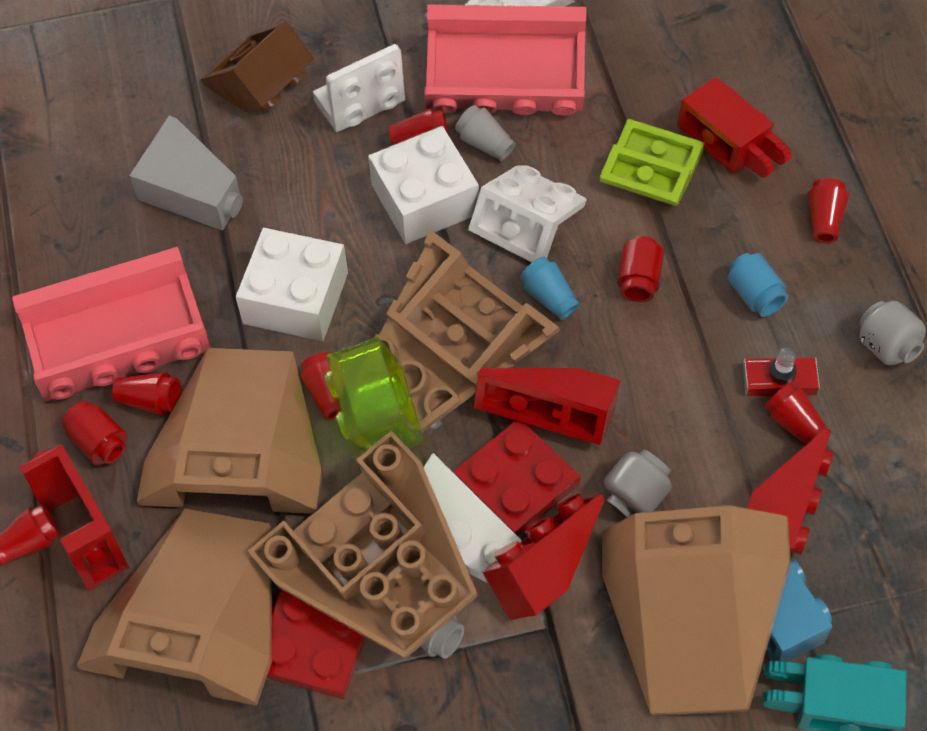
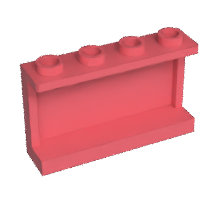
(506, 58)
(111, 324)

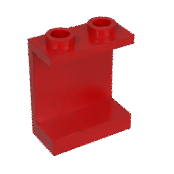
(91, 546)

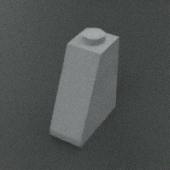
(186, 178)

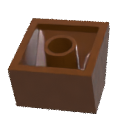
(260, 68)

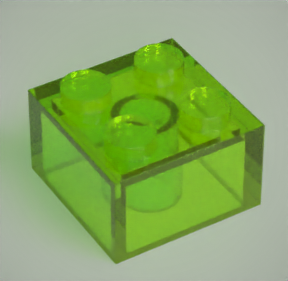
(372, 395)

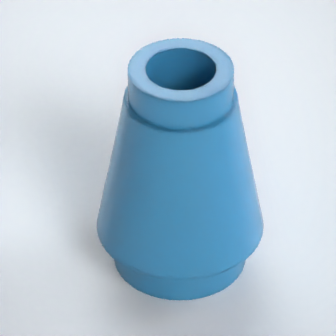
(548, 286)

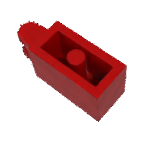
(731, 129)

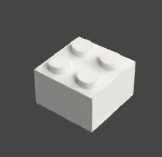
(423, 184)
(292, 284)

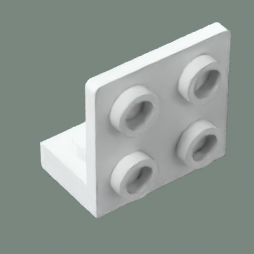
(362, 89)
(523, 211)

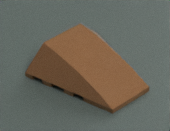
(452, 326)

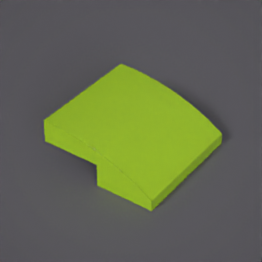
(652, 162)

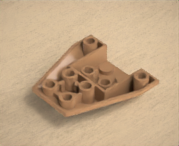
(237, 433)
(375, 554)
(697, 601)
(193, 610)

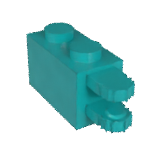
(839, 694)

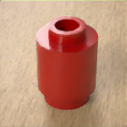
(640, 269)
(94, 433)

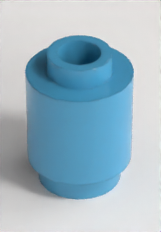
(757, 284)

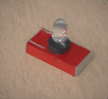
(769, 375)

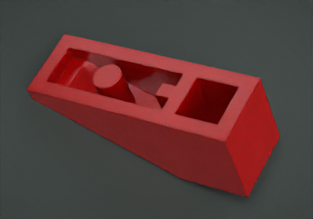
(550, 398)

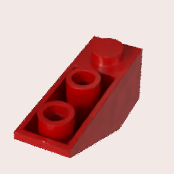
(792, 489)
(543, 564)

